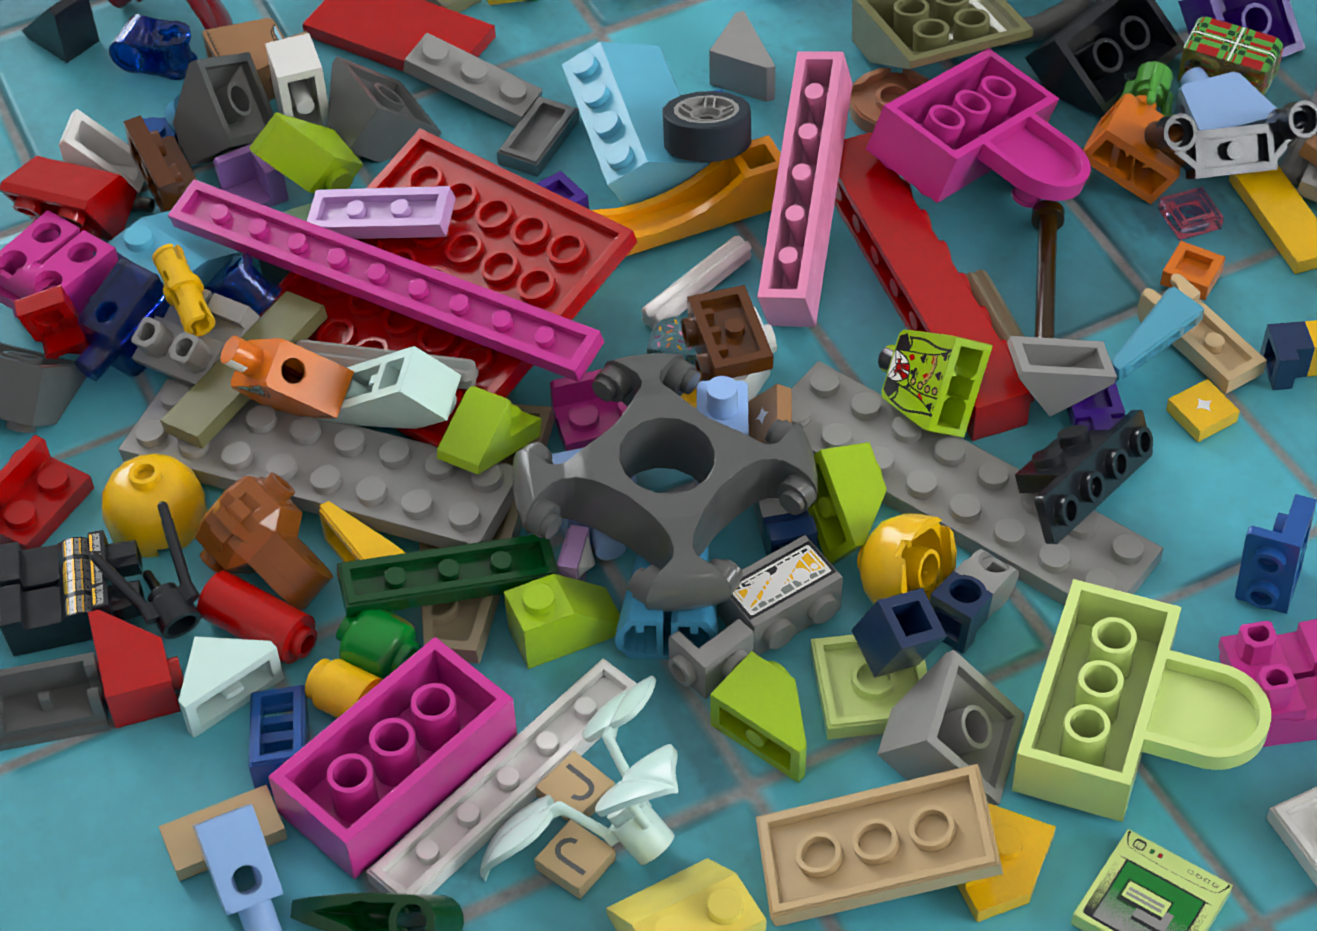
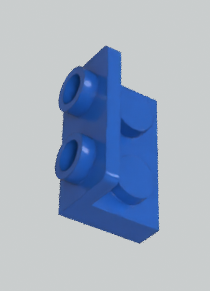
(1275, 558)

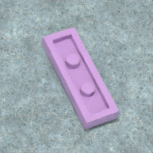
(384, 211)

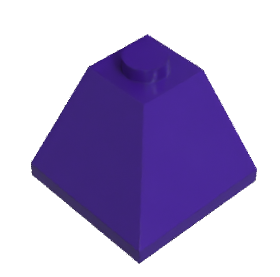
(1264, 16)

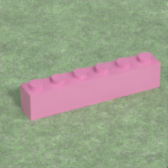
(805, 190)

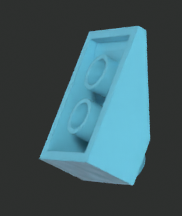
(151, 232)

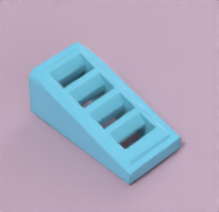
(1165, 323)

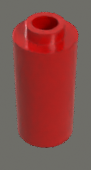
(257, 615)

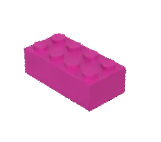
(394, 756)

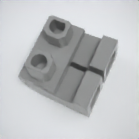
(182, 355)

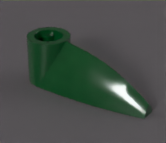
(379, 912)

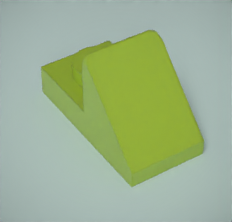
(486, 431)

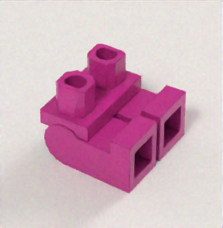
(44, 260)
(1284, 670)

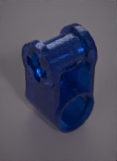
(151, 46)
(244, 284)

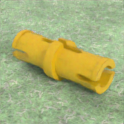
(183, 290)

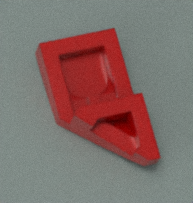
(53, 321)

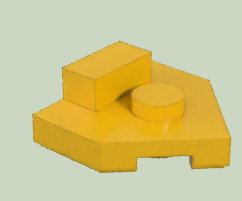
(1022, 851)

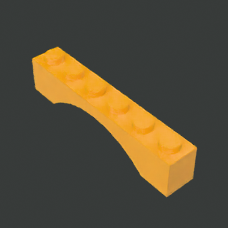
(709, 199)

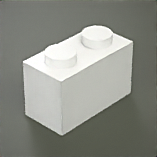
(298, 79)

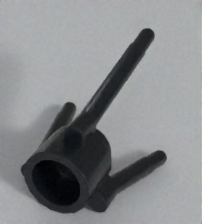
(167, 605)

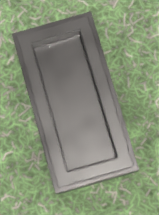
(538, 136)

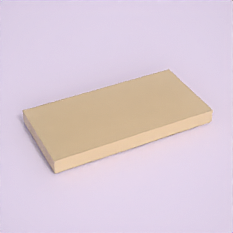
(877, 845)

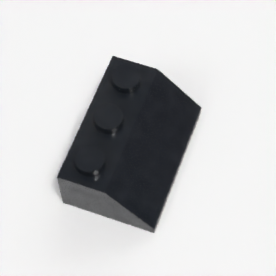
(1098, 46)

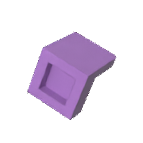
(250, 177)

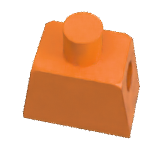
(1122, 154)

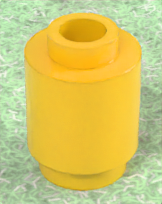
(338, 685)

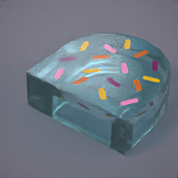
(668, 339)

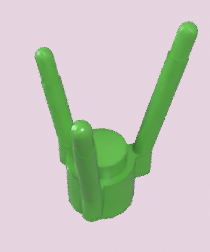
(1155, 82)

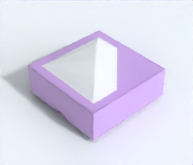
(576, 553)

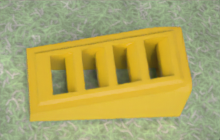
(352, 538)

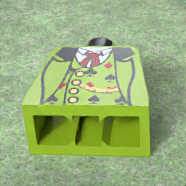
(934, 378)

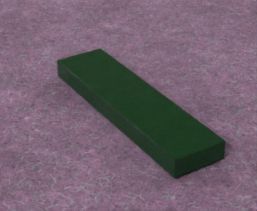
(444, 574)

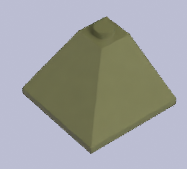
(932, 31)

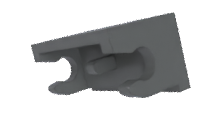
(51, 701)

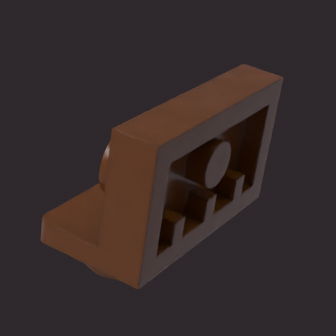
(159, 163)
(726, 334)

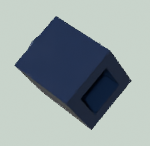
(898, 632)

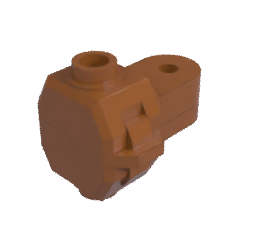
(257, 531)

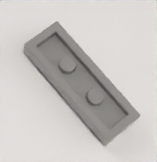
(471, 79)

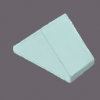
(223, 676)

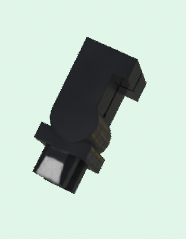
(55, 586)

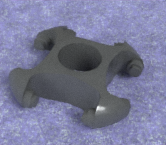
(665, 527)

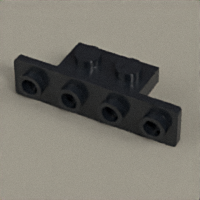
(1082, 471)

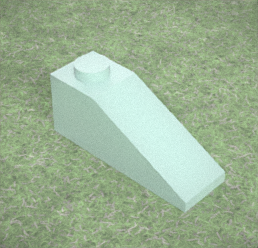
(399, 391)

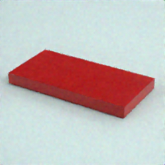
(392, 28)

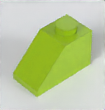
(307, 153)
(846, 498)
(558, 617)
(762, 713)

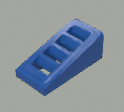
(276, 737)

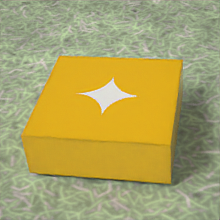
(1202, 410)

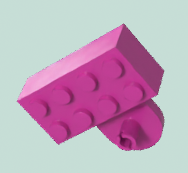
(977, 122)

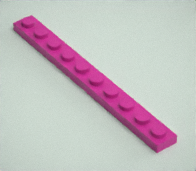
(389, 280)

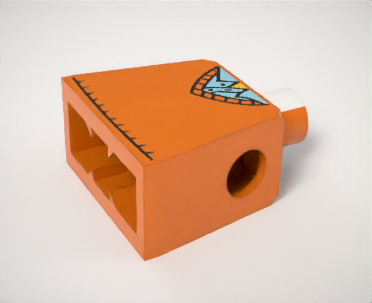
(287, 376)

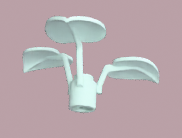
(624, 804)

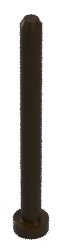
(1047, 218)

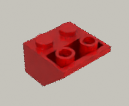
(79, 194)

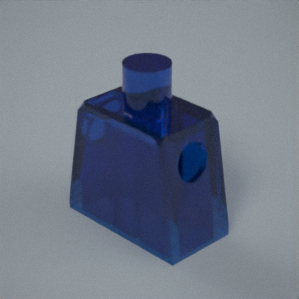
(114, 316)

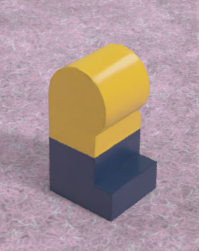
(1290, 352)

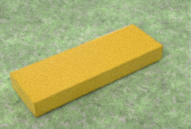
(1281, 215)

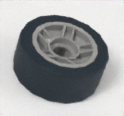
(707, 126)

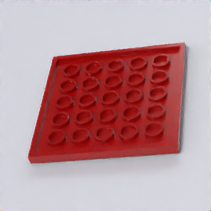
(498, 237)

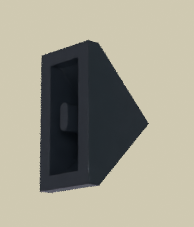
(65, 29)

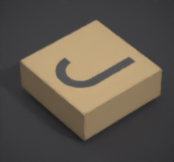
(575, 784)
(575, 859)

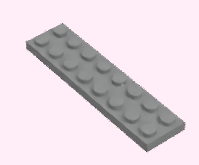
(369, 474)
(967, 490)

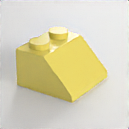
(691, 900)

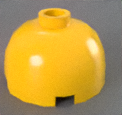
(133, 498)
(906, 556)

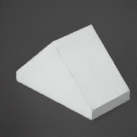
(95, 147)

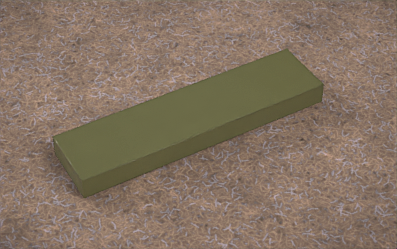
(212, 399)

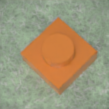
(1196, 265)

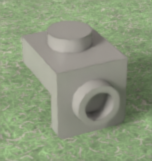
(713, 661)

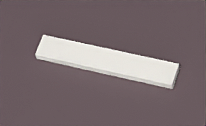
(496, 790)

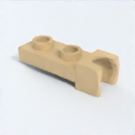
(1212, 343)

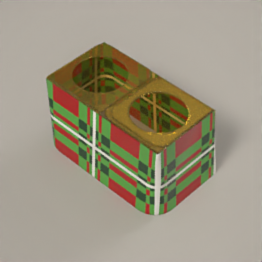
(1238, 46)

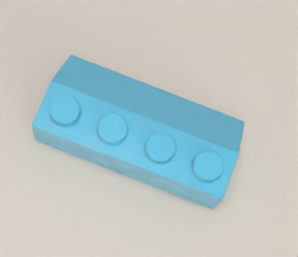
(621, 104)

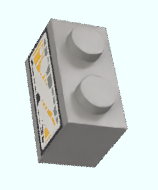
(784, 595)

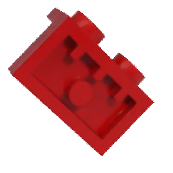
(38, 494)

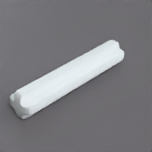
(697, 281)

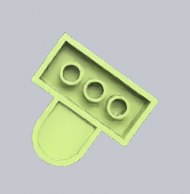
(1124, 692)

